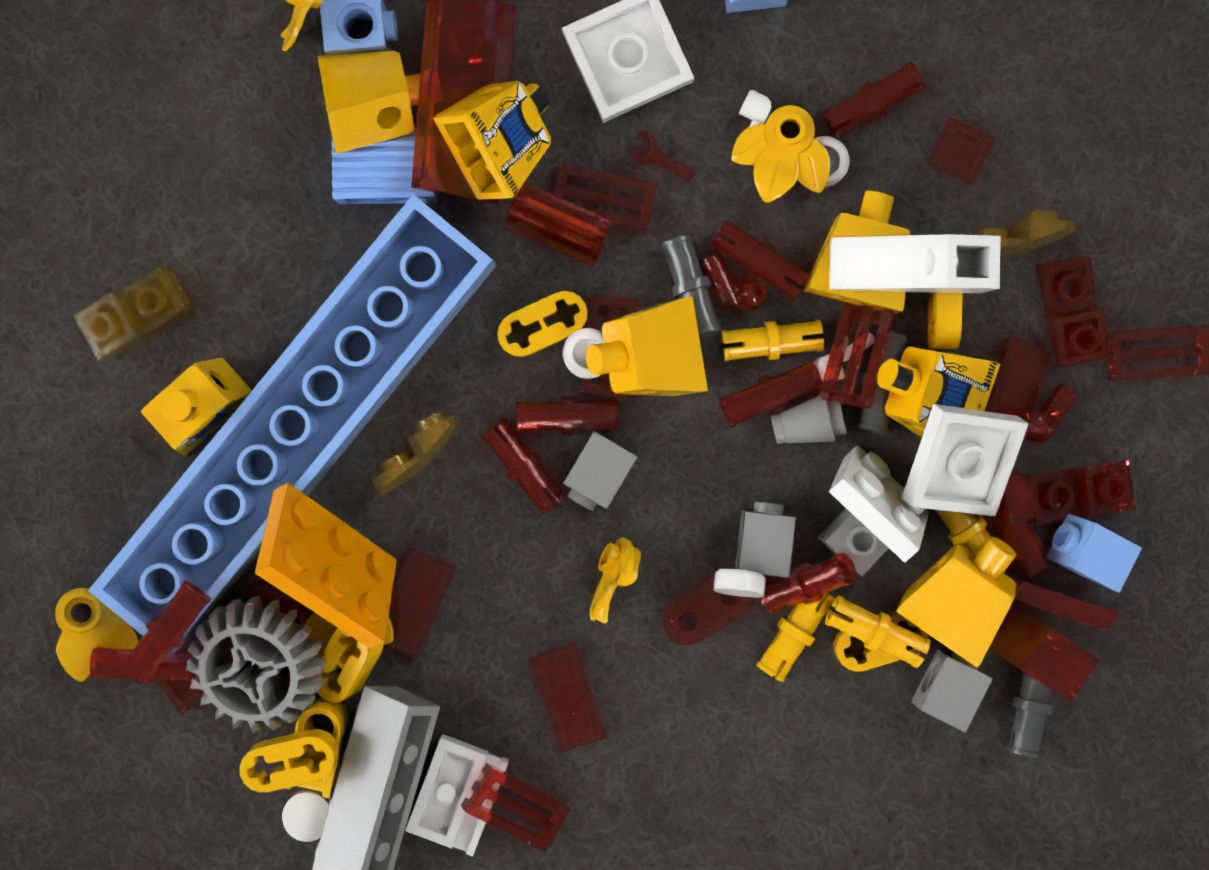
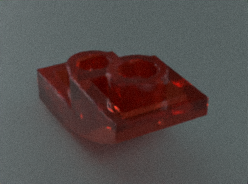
(1071, 310)
(1082, 491)
(1009, 525)
(1043, 653)

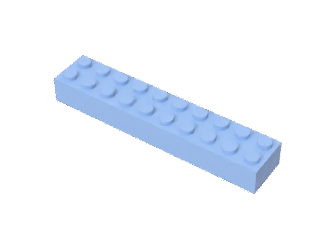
(298, 415)

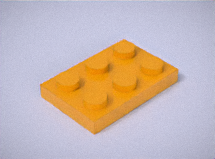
(326, 565)

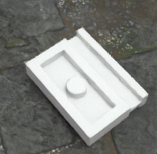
(447, 783)

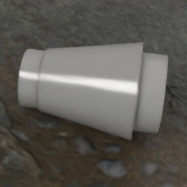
(809, 422)

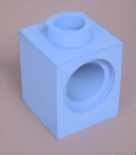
(340, 15)
(1093, 552)

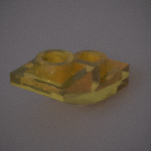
(1031, 233)
(133, 313)
(429, 442)

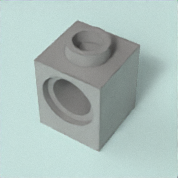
(598, 472)
(853, 538)
(765, 540)
(951, 690)

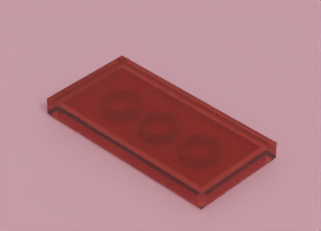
(463, 50)

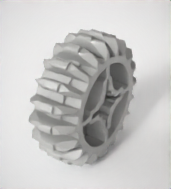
(269, 641)

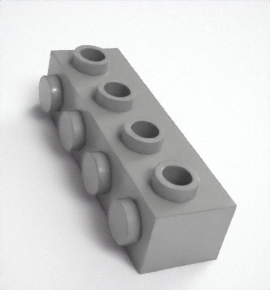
(377, 780)

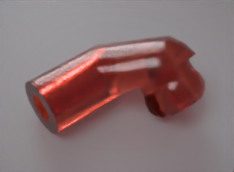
(731, 290)
(1047, 420)

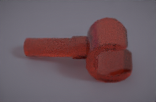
(660, 158)

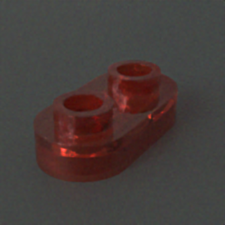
(708, 608)

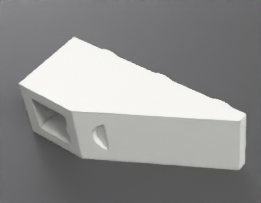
(916, 263)

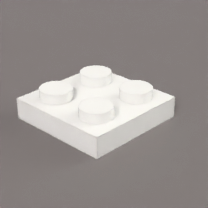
(627, 56)
(964, 460)
(877, 502)

